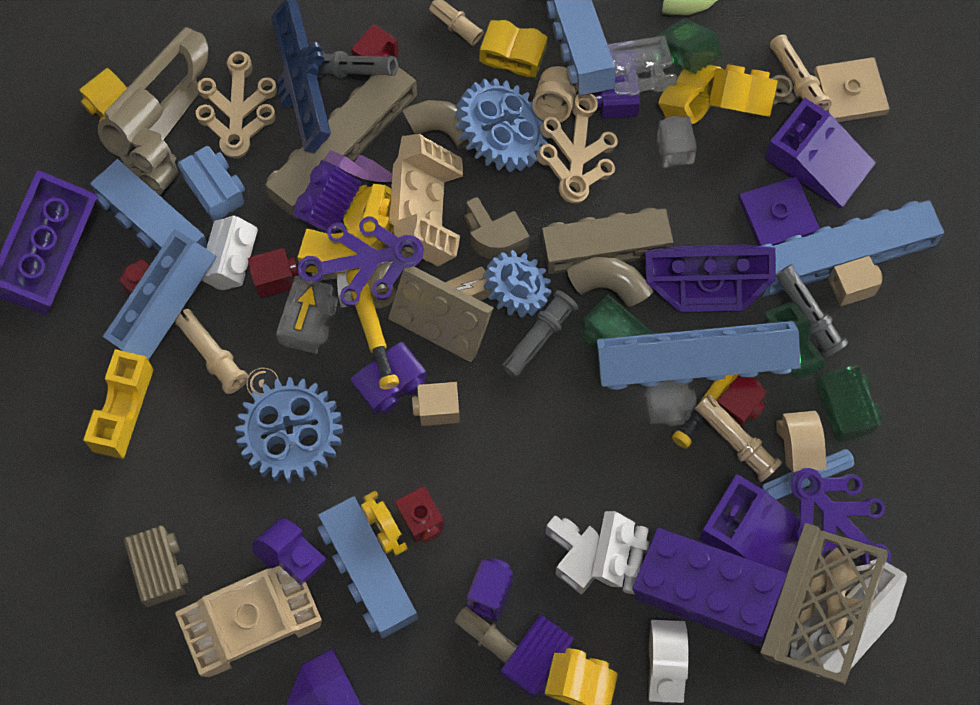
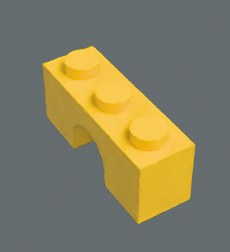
(127, 385)

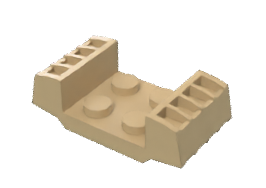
(419, 194)
(246, 618)

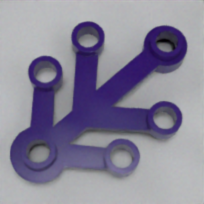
(366, 259)
(833, 512)

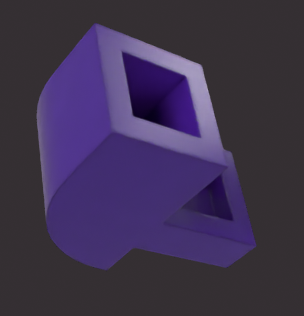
(285, 547)

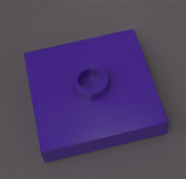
(778, 212)

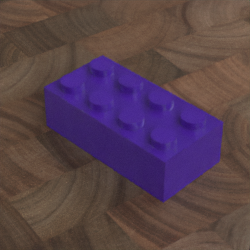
(43, 241)
(709, 586)

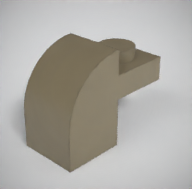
(494, 237)

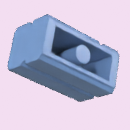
(211, 183)

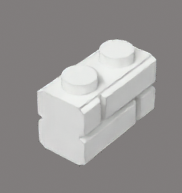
(232, 244)

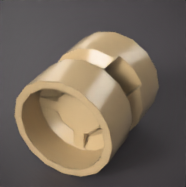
(554, 94)

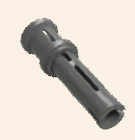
(341, 65)
(547, 323)
(819, 323)

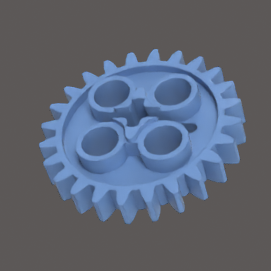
(500, 125)
(295, 457)

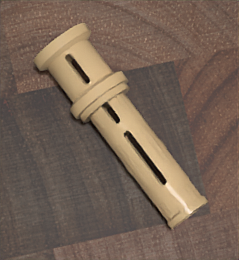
(804, 84)
(218, 361)
(748, 448)

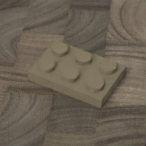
(440, 313)

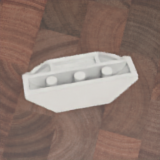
(879, 618)

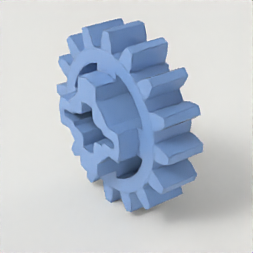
(517, 283)

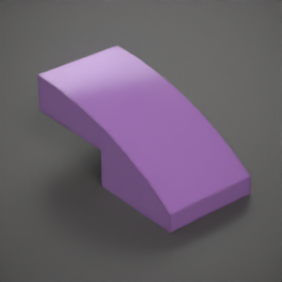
(362, 167)

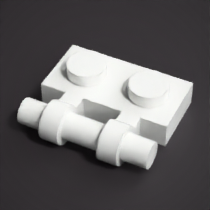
(613, 548)

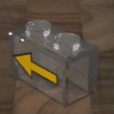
(306, 315)

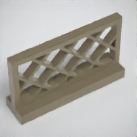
(794, 594)

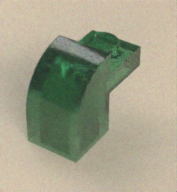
(810, 358)

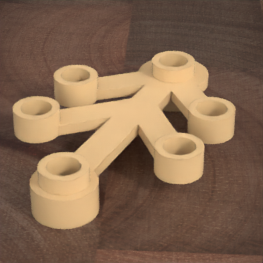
(237, 108)
(576, 151)

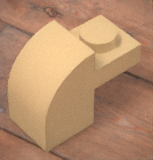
(803, 440)

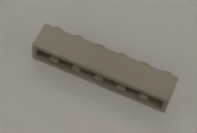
(351, 129)

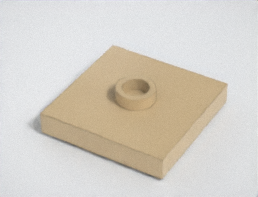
(853, 88)

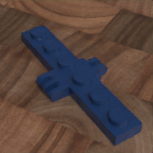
(299, 82)

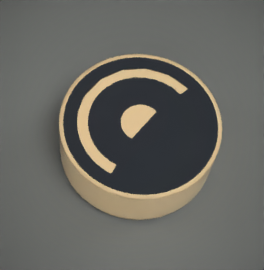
(258, 378)

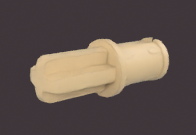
(456, 21)

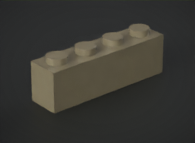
(612, 237)

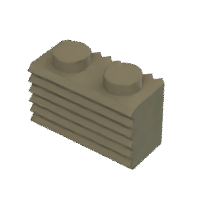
(156, 566)

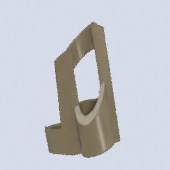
(138, 123)

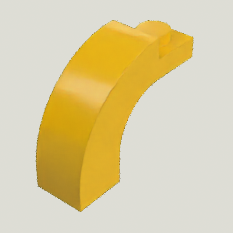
(319, 245)

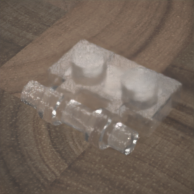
(639, 57)

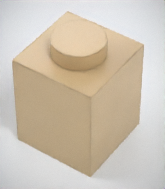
(855, 280)
(437, 404)

